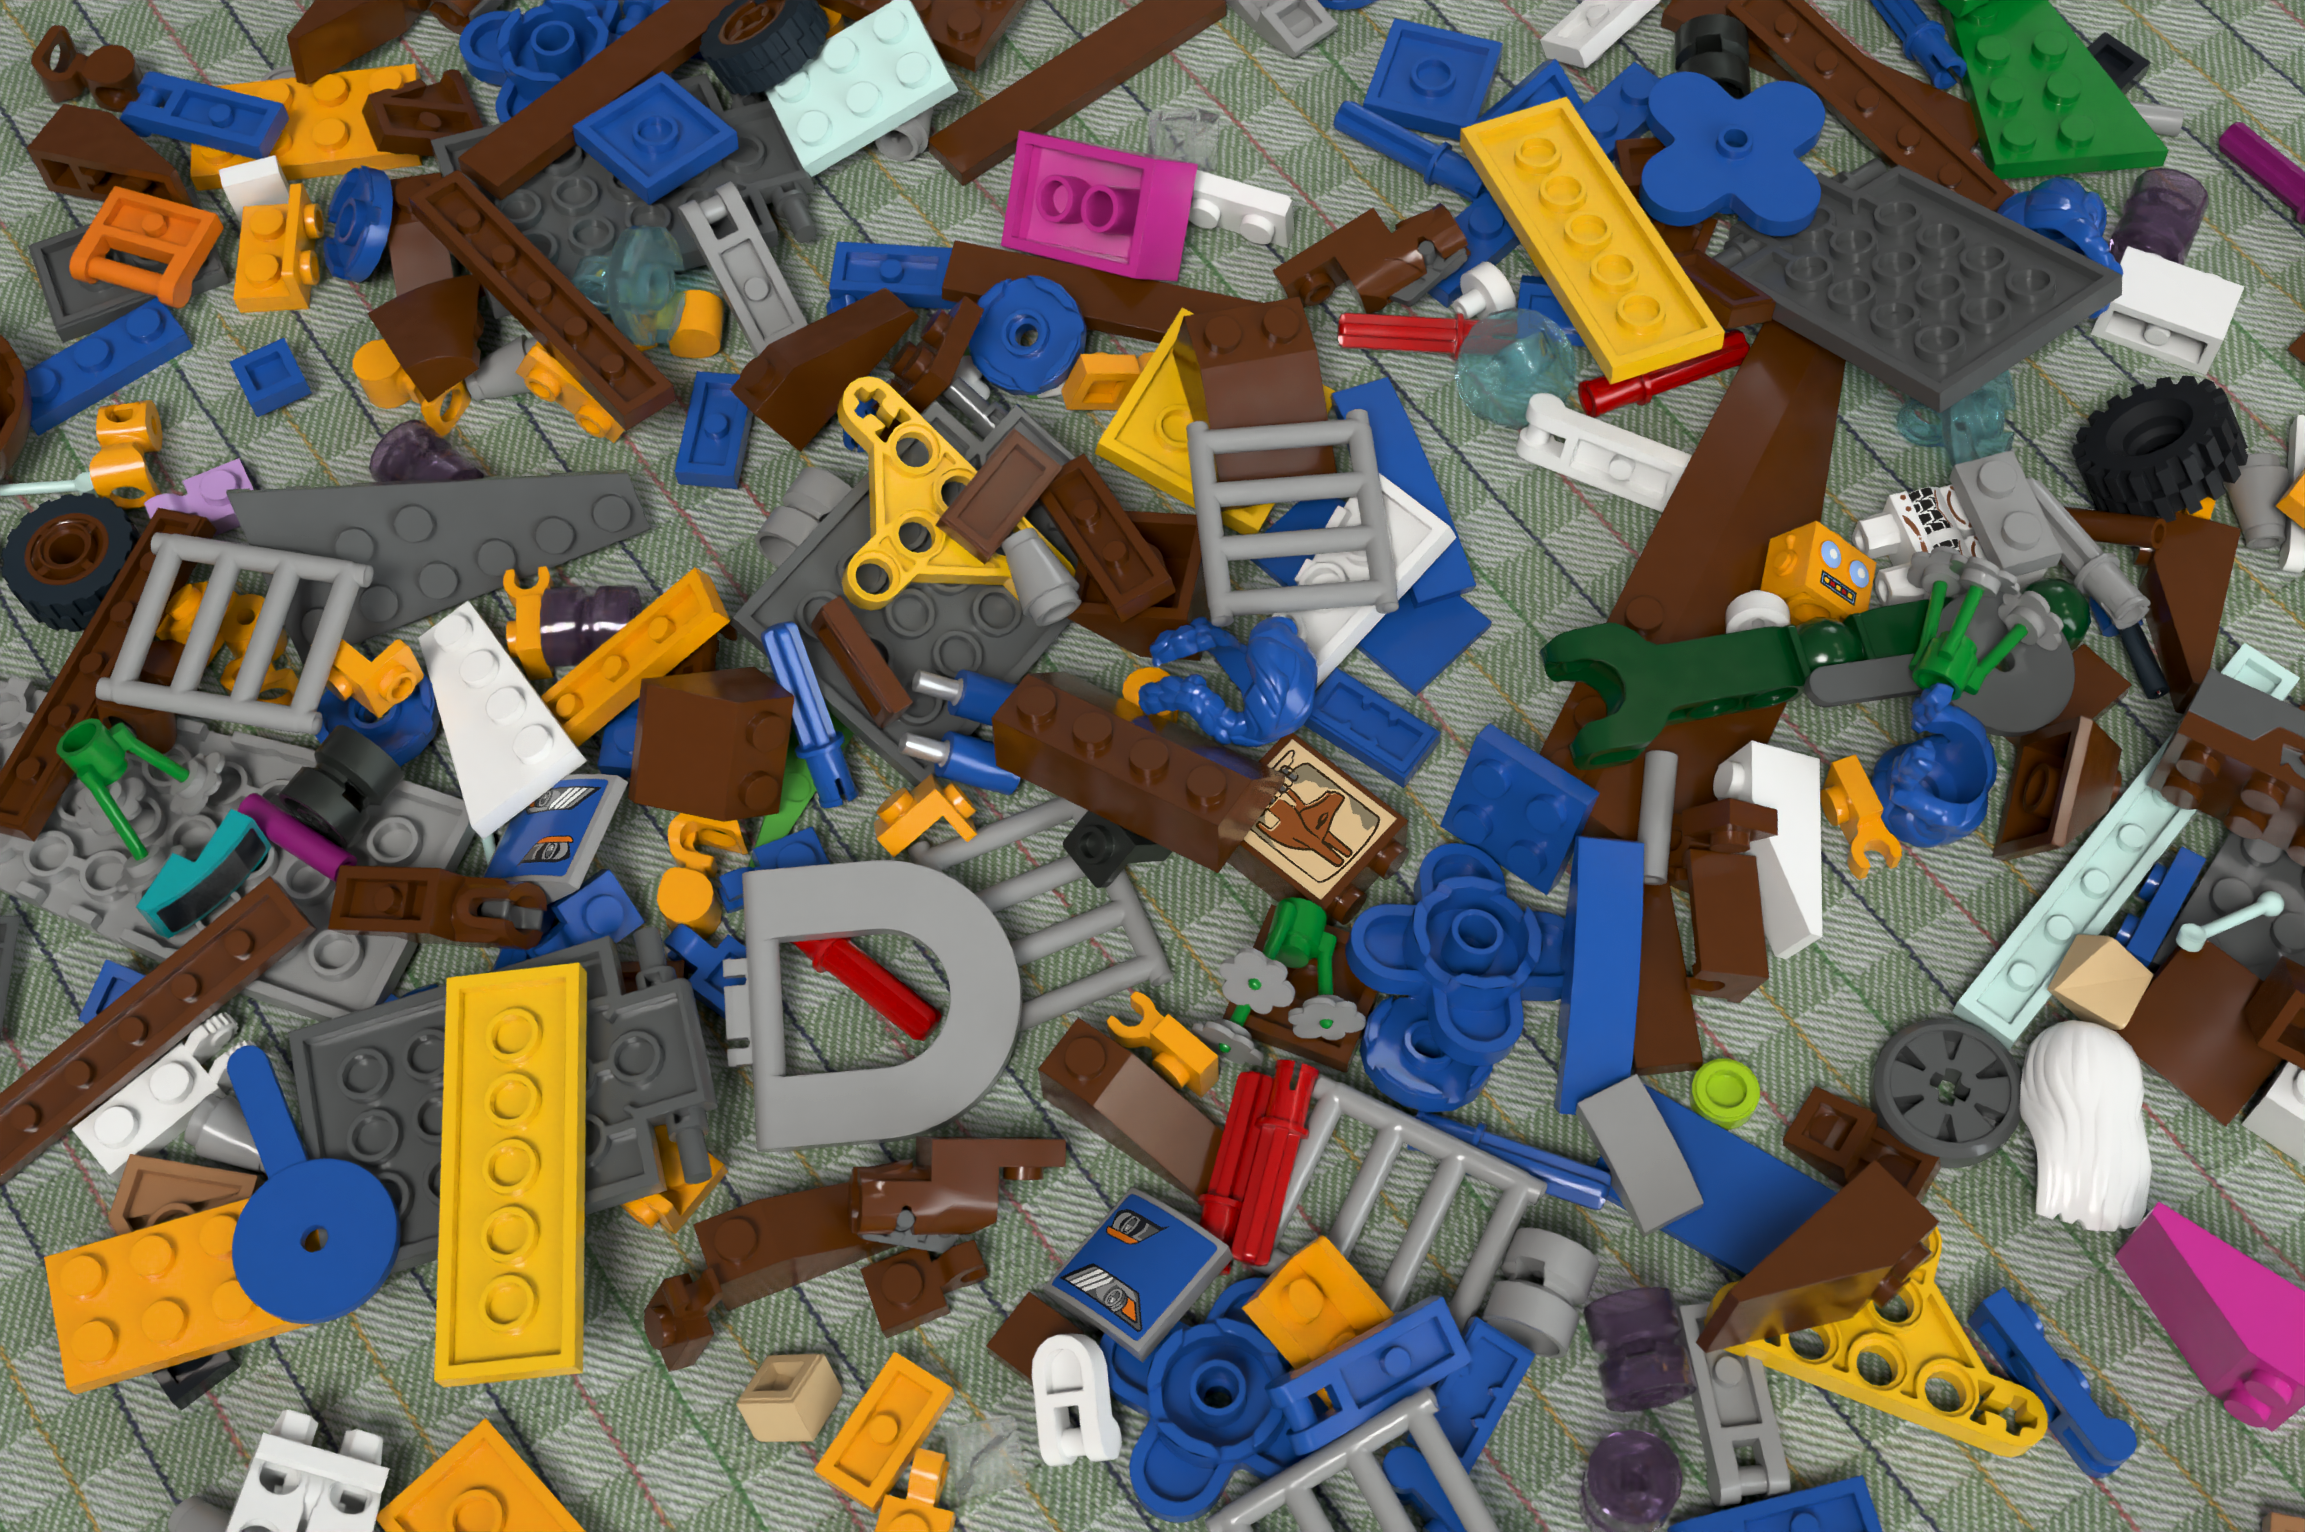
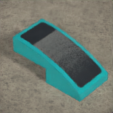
(190, 889)

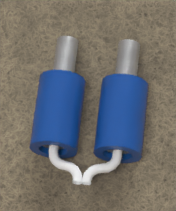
(959, 755)

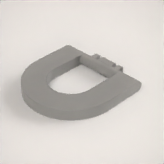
(877, 1102)

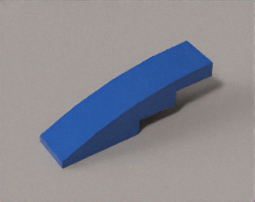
(1406, 466)
(1600, 968)

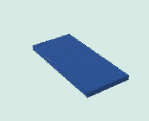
(1405, 644)
(1746, 1193)

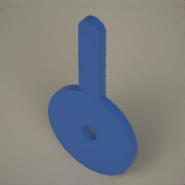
(297, 1200)

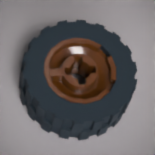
(762, 42)

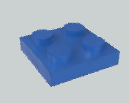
(1432, 78)
(655, 137)
(1519, 808)

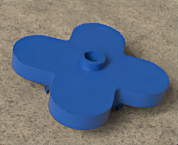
(536, 48)
(1732, 154)
(1462, 952)
(1186, 1445)

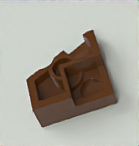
(434, 332)

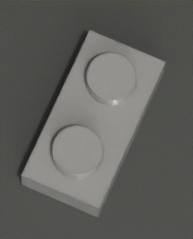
(2005, 514)

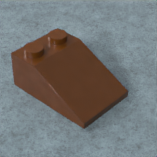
(1254, 371)
(1831, 1267)

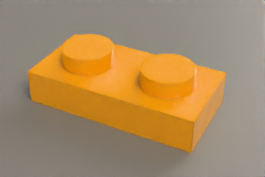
(884, 1432)

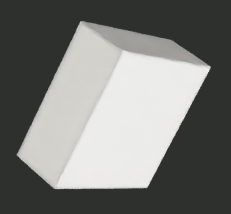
(255, 184)

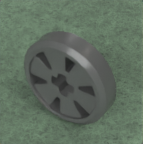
(1982, 1077)

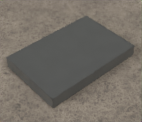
(85, 307)

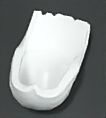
(2087, 1126)

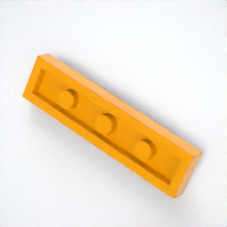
(640, 650)

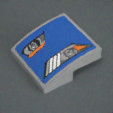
(558, 834)
(1138, 1272)

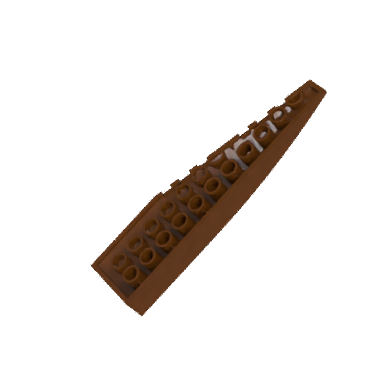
(1747, 481)

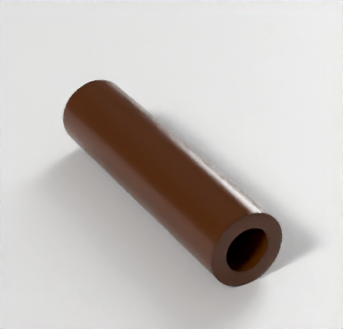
(2121, 527)

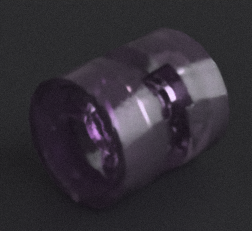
(2161, 215)
(418, 453)
(579, 623)
(1634, 1325)
(1629, 1484)

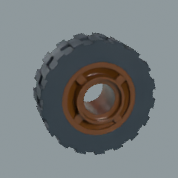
(67, 558)

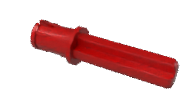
(1403, 333)
(1600, 396)
(873, 984)
(1234, 1158)
(1273, 1164)

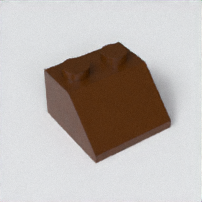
(1177, 547)
(711, 744)

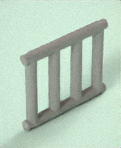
(1219, 549)
(242, 704)
(1122, 911)
(1455, 1160)
(1356, 1452)

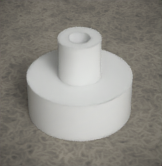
(1484, 292)
(1756, 611)

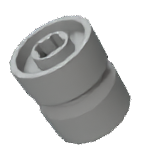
(804, 508)
(1543, 1284)

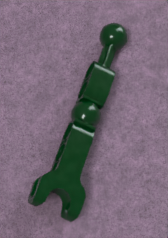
(1736, 671)

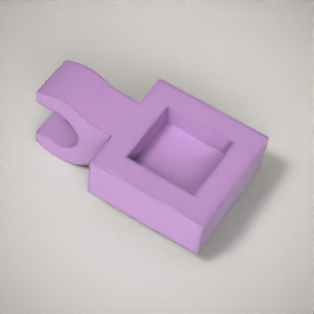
(207, 496)

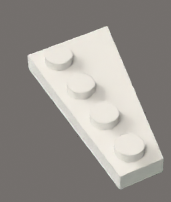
(1415, 542)
(494, 721)

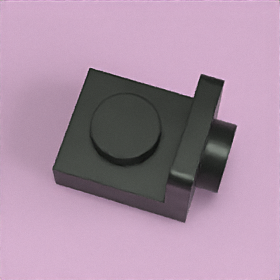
(1106, 848)

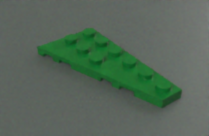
(2043, 95)

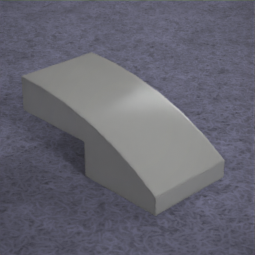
(1286, 23)
(1641, 1155)

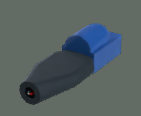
(2138, 650)

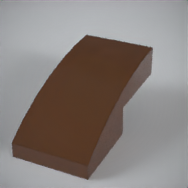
(1846, 1138)

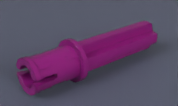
(2266, 165)

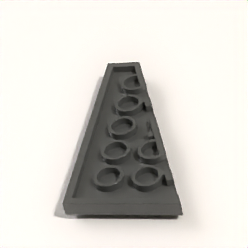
(434, 538)

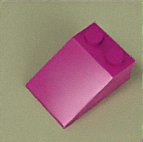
(1099, 206)
(2224, 1314)

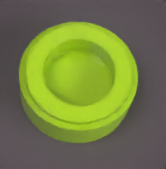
(1724, 1093)

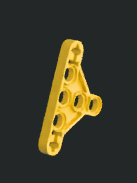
(909, 495)
(1917, 1349)

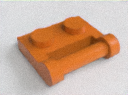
(150, 230)

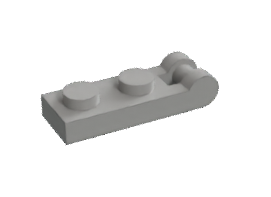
(743, 268)
(1732, 1413)

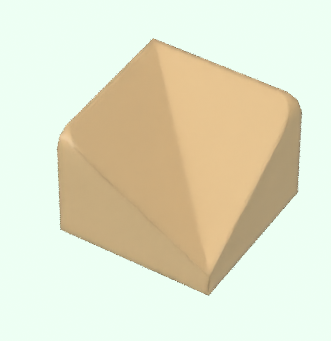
(2100, 981)
(790, 1398)

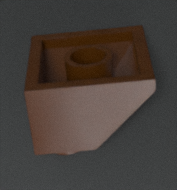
(2058, 787)

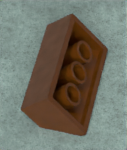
(1132, 766)

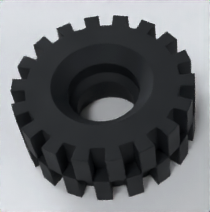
(2161, 449)

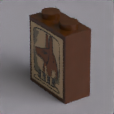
(1320, 835)

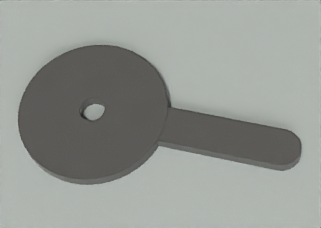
(2006, 703)

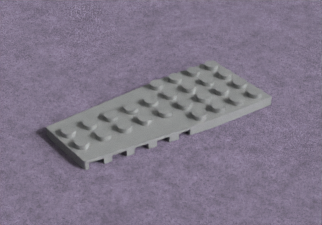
(321, 978)

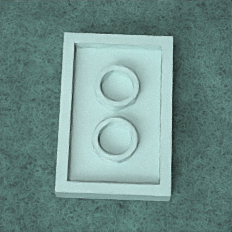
(861, 86)

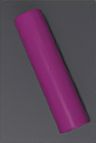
(296, 836)

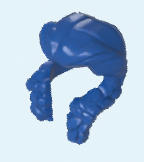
(2066, 215)
(1272, 672)
(1940, 783)

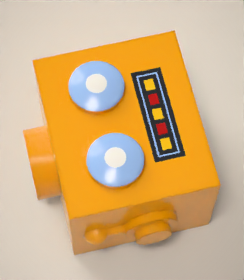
(1818, 574)

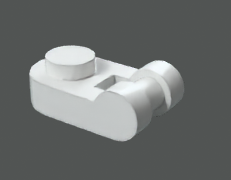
(1073, 1373)

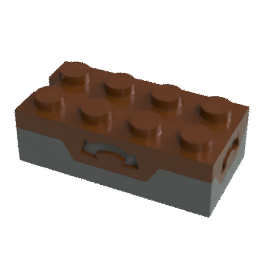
(2239, 762)

